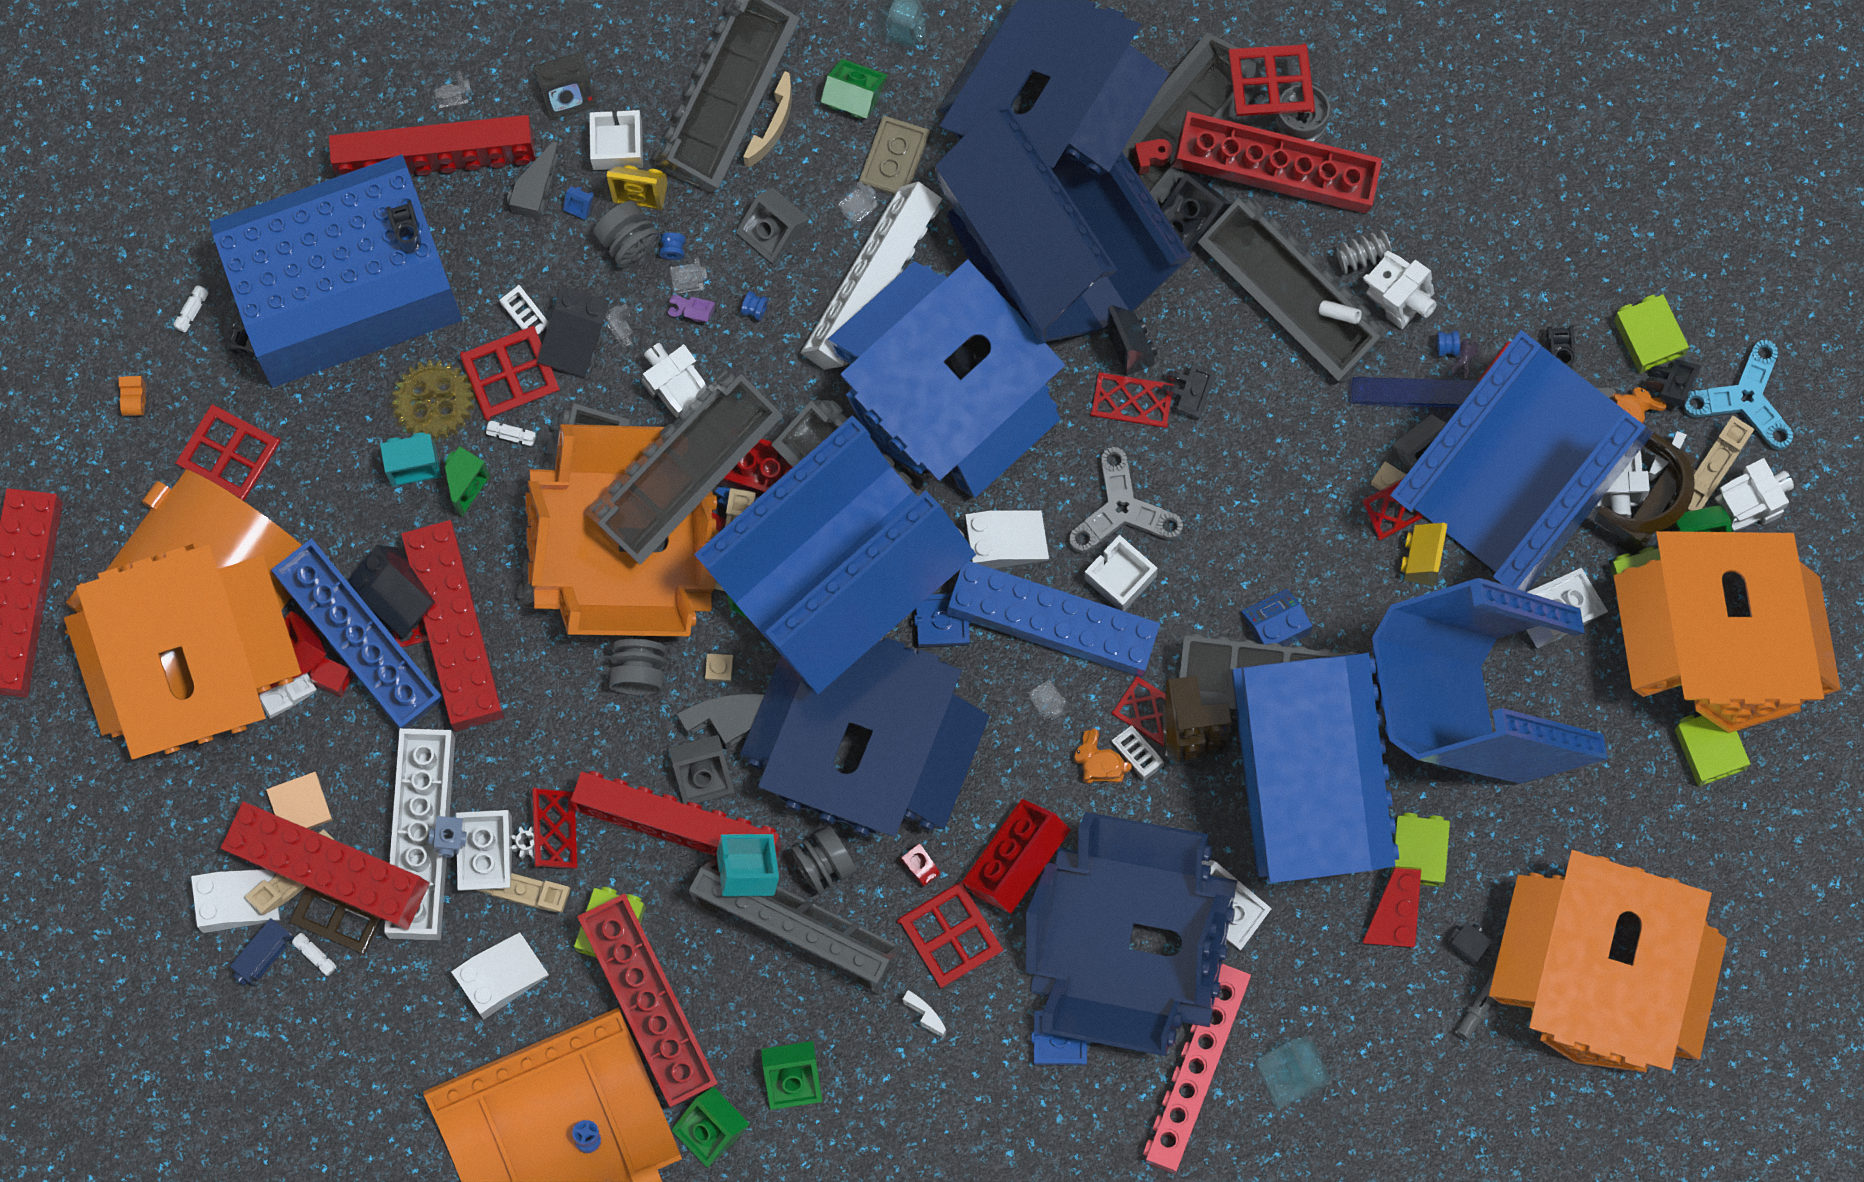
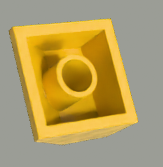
(1424, 554)

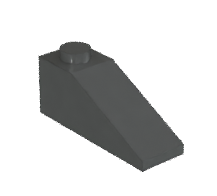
(534, 184)

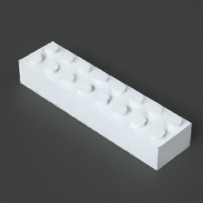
(876, 266)
(421, 795)

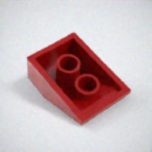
(304, 642)

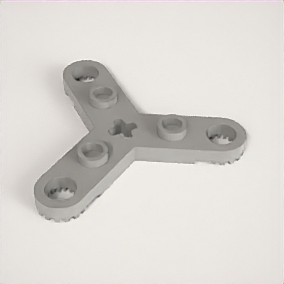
(1138, 515)

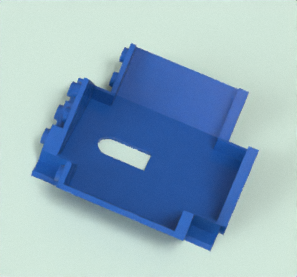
(918, 404)

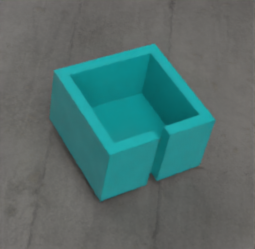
(410, 459)
(747, 865)

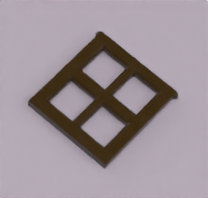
(330, 932)

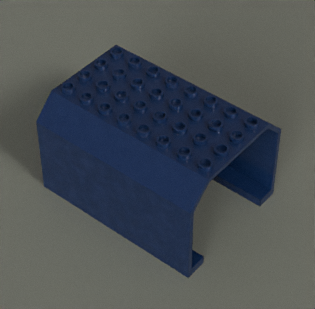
(1058, 234)

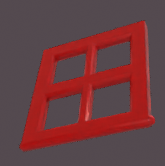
(1271, 79)
(509, 372)
(228, 452)
(950, 934)

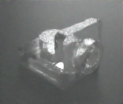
(453, 94)
(858, 203)
(688, 277)
(620, 329)
(1048, 700)

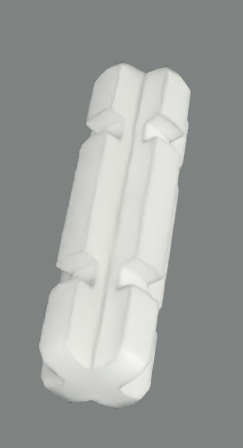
(190, 308)
(511, 433)
(314, 954)

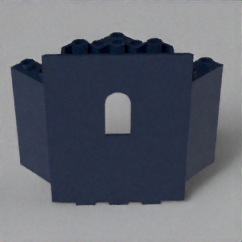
(1094, 87)
(913, 758)
(1085, 923)

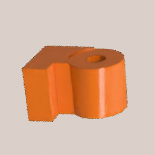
(132, 395)

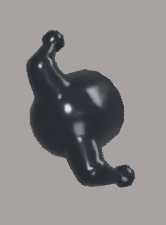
(970, 355)

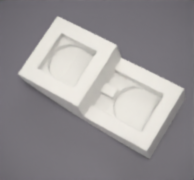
(1659, 464)
(286, 696)
(930, 1019)

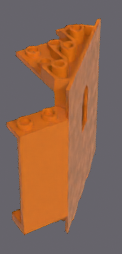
(581, 566)
(175, 599)
(1730, 666)
(1600, 1007)

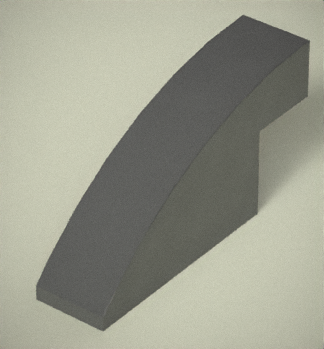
(729, 716)

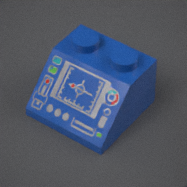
(1278, 620)

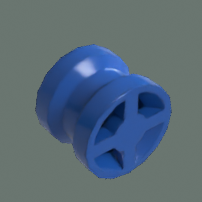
(672, 246)
(754, 305)
(1448, 343)
(584, 1130)

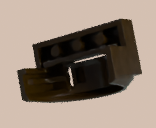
(1676, 479)
(1190, 726)

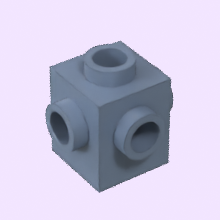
(451, 828)

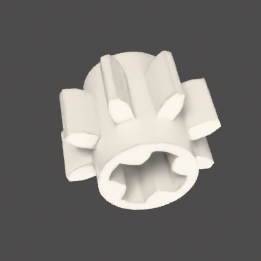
(520, 843)

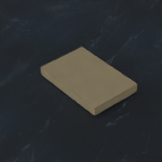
(894, 155)

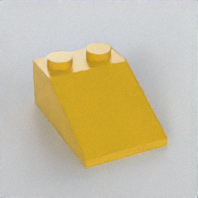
(636, 185)

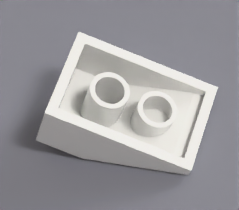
(1007, 538)
(1572, 590)
(487, 852)
(222, 900)
(1248, 910)
(500, 974)

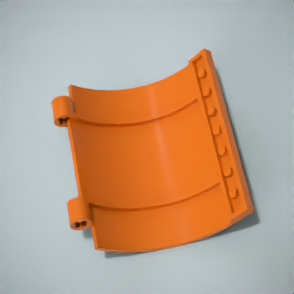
(208, 515)
(520, 1111)

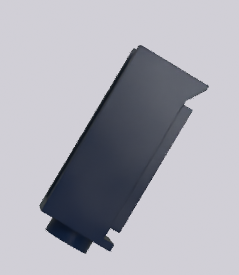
(260, 953)

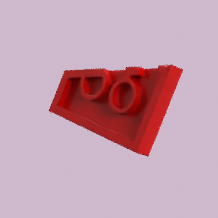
(1397, 911)

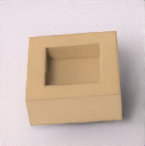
(1386, 476)
(719, 668)

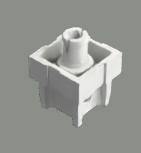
(1401, 289)
(672, 377)
(1628, 489)
(1755, 496)

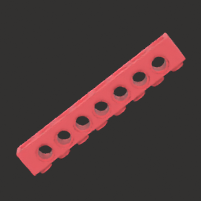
(1170, 1158)

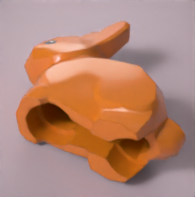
(1638, 403)
(1099, 764)

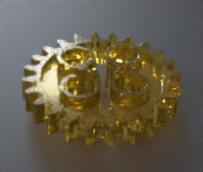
(432, 378)

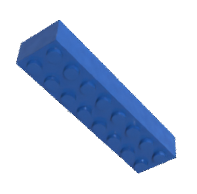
(1053, 618)
(356, 635)

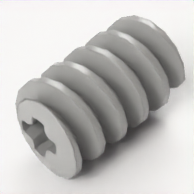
(1363, 250)

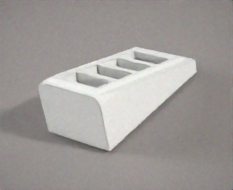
(518, 291)
(1144, 773)

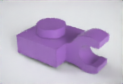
(695, 308)

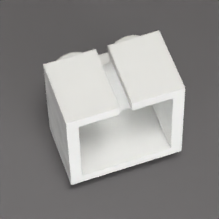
(616, 144)
(1123, 575)

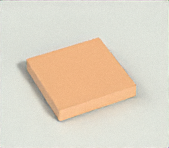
(301, 801)

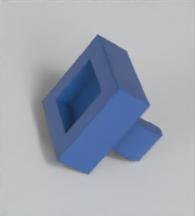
(578, 202)

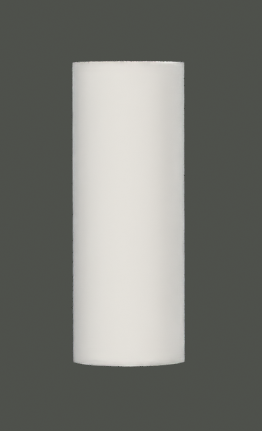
(1340, 312)

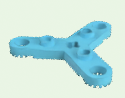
(1758, 412)

